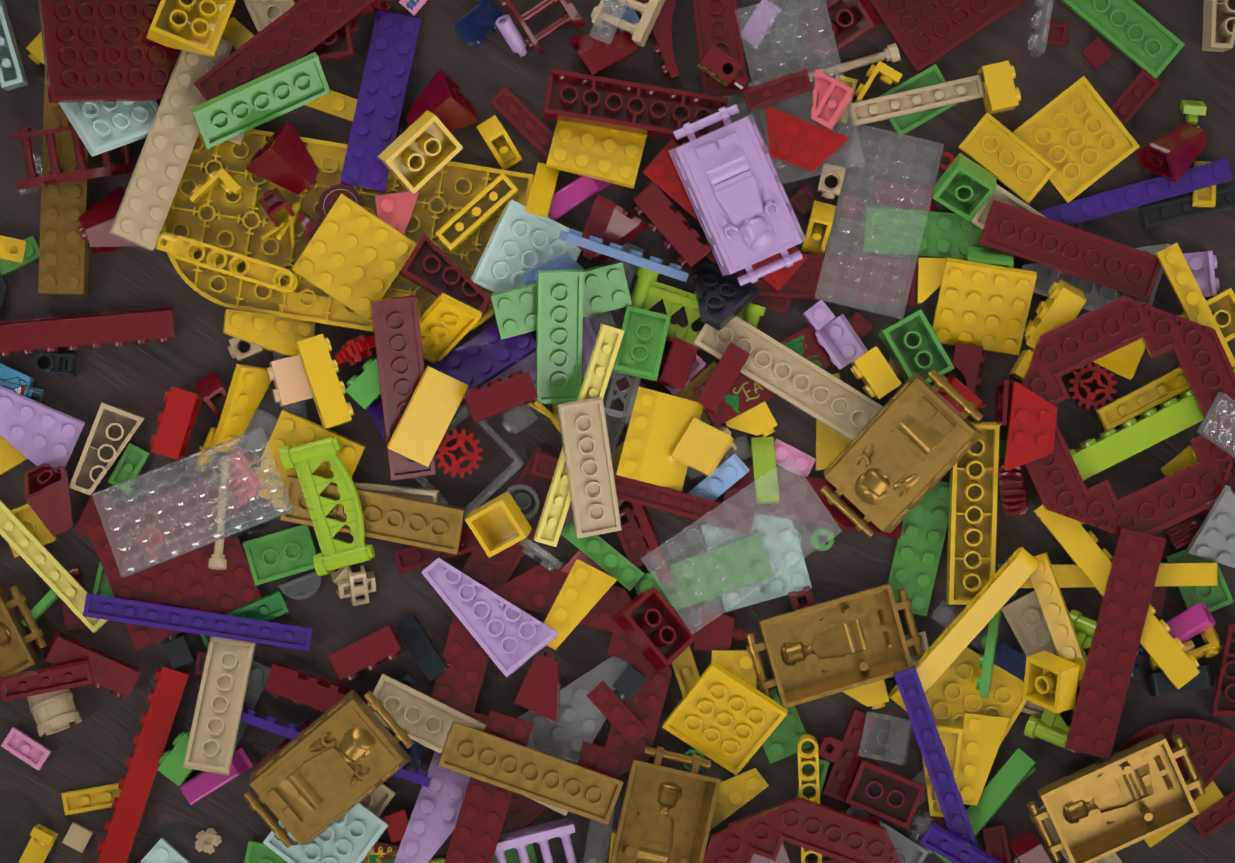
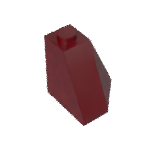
(600, 56)
(444, 101)
(1173, 152)
(285, 161)
(98, 221)
(611, 225)
(50, 497)
(542, 687)

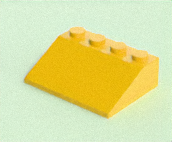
(190, 24)
(652, 436)

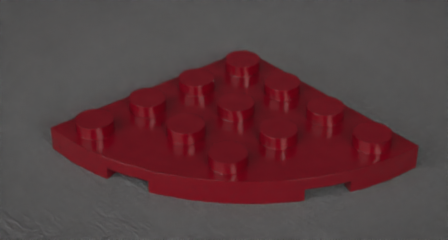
(1209, 745)

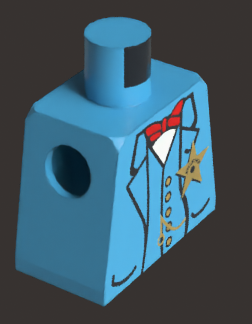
(19, 383)

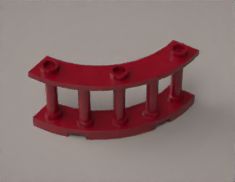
(569, 16)
(56, 174)

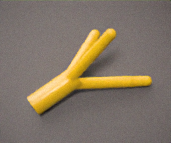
(288, 222)
(543, 410)

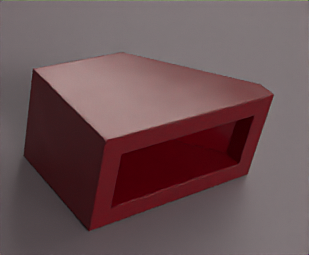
(213, 392)

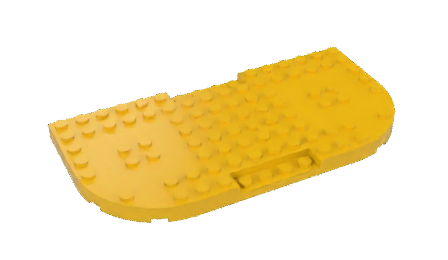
(240, 221)

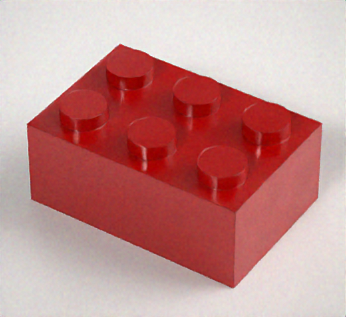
(176, 423)

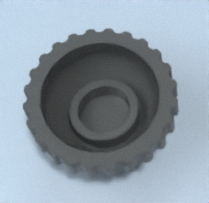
(526, 499)

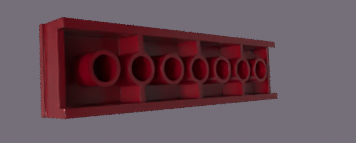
(627, 105)

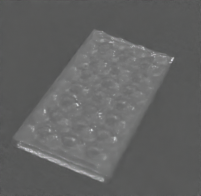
(792, 37)
(880, 223)
(192, 502)
(741, 545)

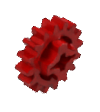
(356, 351)
(1089, 396)
(455, 468)

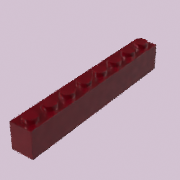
(87, 330)

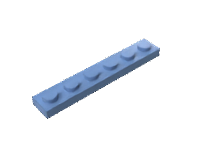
(615, 251)

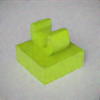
(1192, 110)

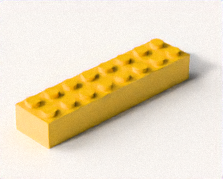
(973, 517)

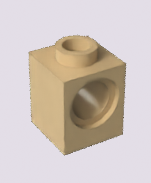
(827, 192)
(236, 353)

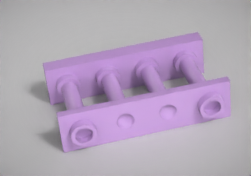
(540, 834)

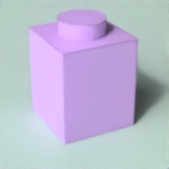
(818, 315)

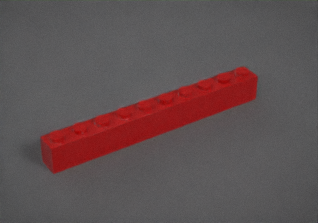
(142, 765)

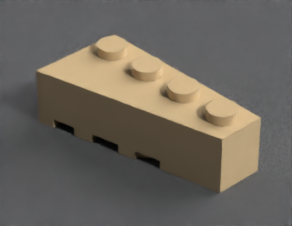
(1218, 25)
(104, 444)

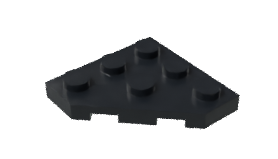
(719, 296)

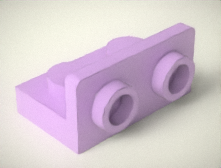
(1202, 267)
(840, 342)

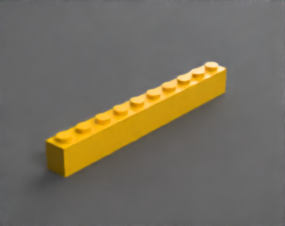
(1096, 566)

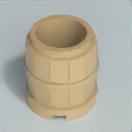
(53, 711)

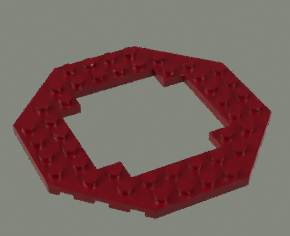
(1207, 374)
(537, 592)
(806, 826)

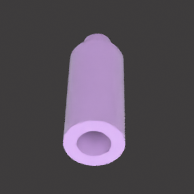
(511, 35)

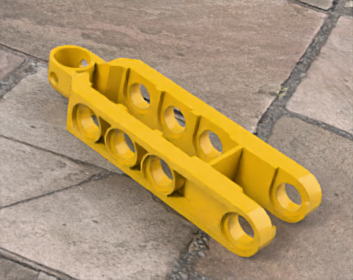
(255, 272)

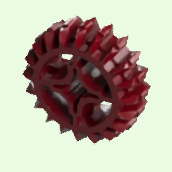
(1013, 489)

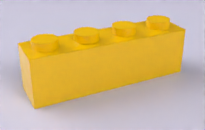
(477, 212)
(323, 381)

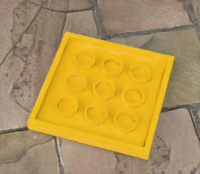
(1077, 138)
(597, 152)
(354, 256)
(983, 305)
(296, 430)
(957, 693)
(725, 718)

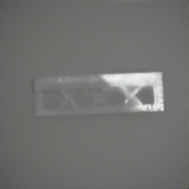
(628, 402)

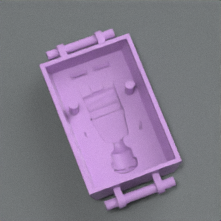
(737, 195)

